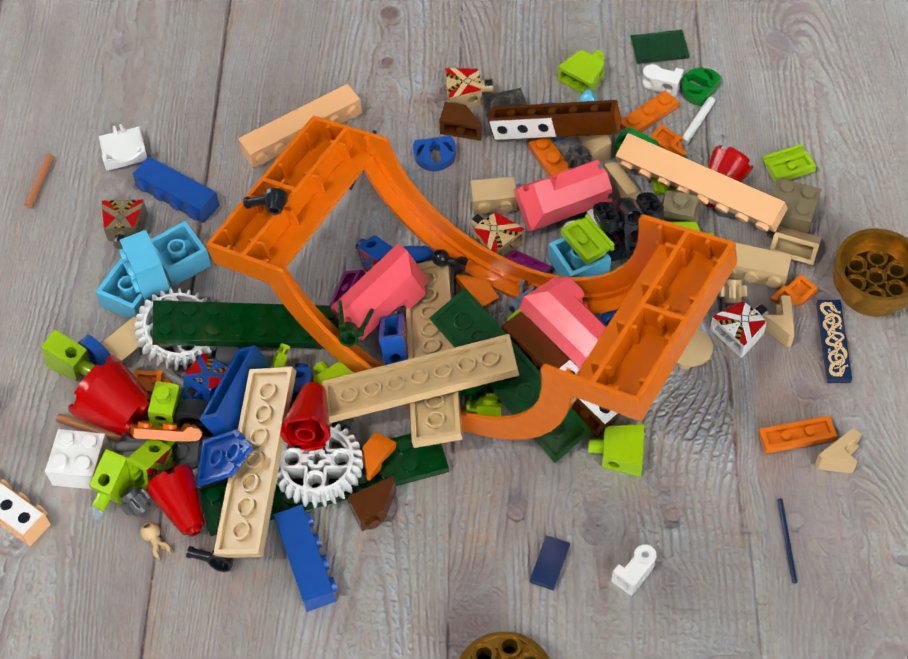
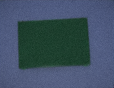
(659, 46)

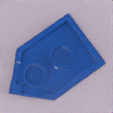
(222, 456)

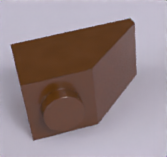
(459, 122)
(372, 503)

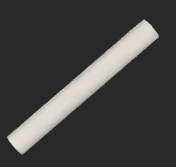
(697, 120)

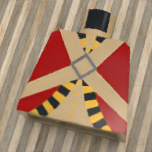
(465, 86)
(497, 233)

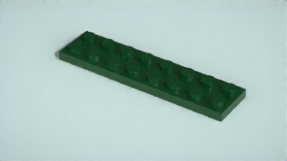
(467, 322)
(230, 325)

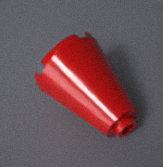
(729, 163)
(308, 419)
(178, 499)

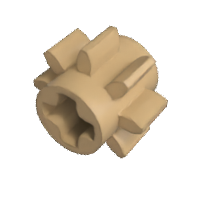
(733, 291)

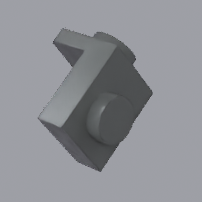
(188, 453)

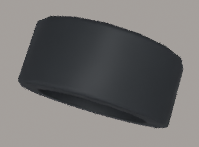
(189, 412)

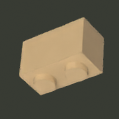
(493, 195)

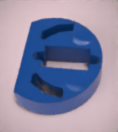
(441, 144)
(96, 351)

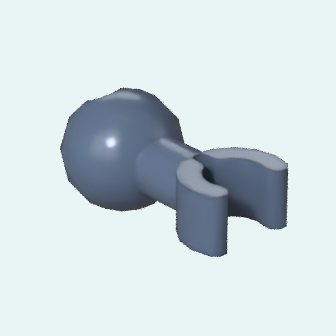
(515, 302)

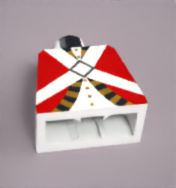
(740, 326)

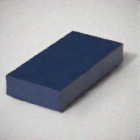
(549, 563)

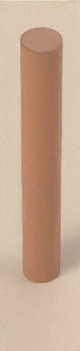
(39, 180)
(87, 427)

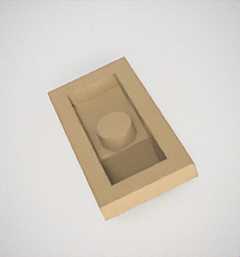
(781, 324)
(838, 455)

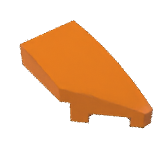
(669, 140)
(479, 288)
(800, 291)
(149, 378)
(375, 452)

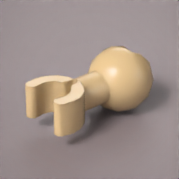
(152, 535)

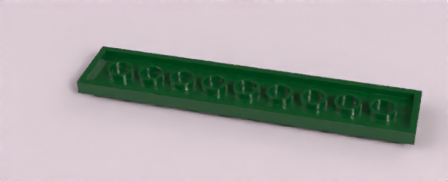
(404, 464)

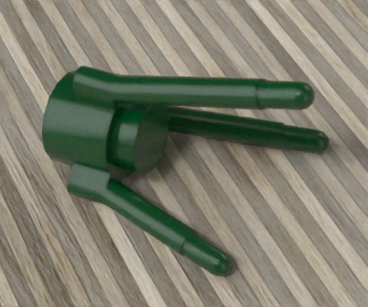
(348, 330)

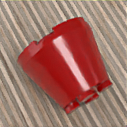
(111, 398)

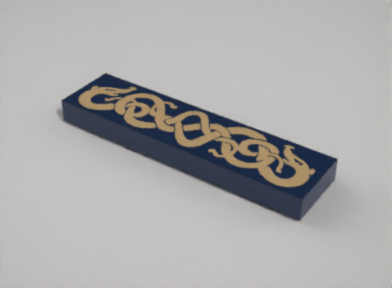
(834, 341)

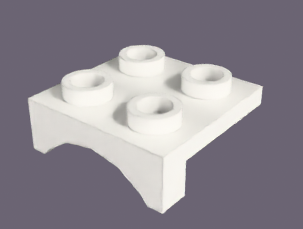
(122, 147)

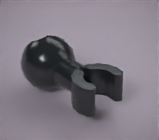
(442, 258)

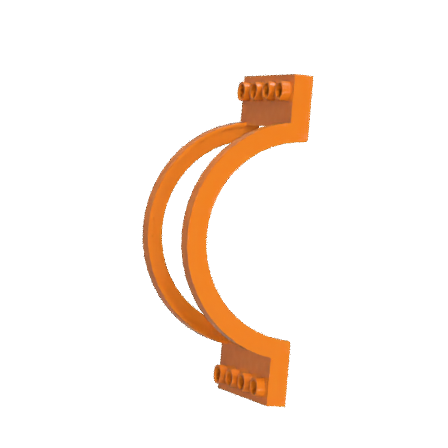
(657, 291)

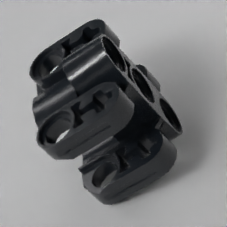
(616, 217)

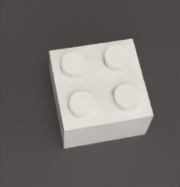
(75, 458)

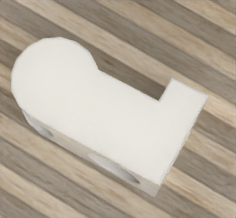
(662, 79)
(636, 571)

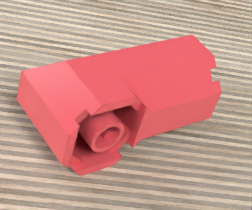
(563, 195)
(385, 287)
(563, 317)

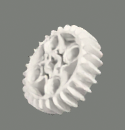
(144, 333)
(323, 471)

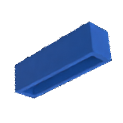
(176, 189)
(226, 403)
(304, 557)

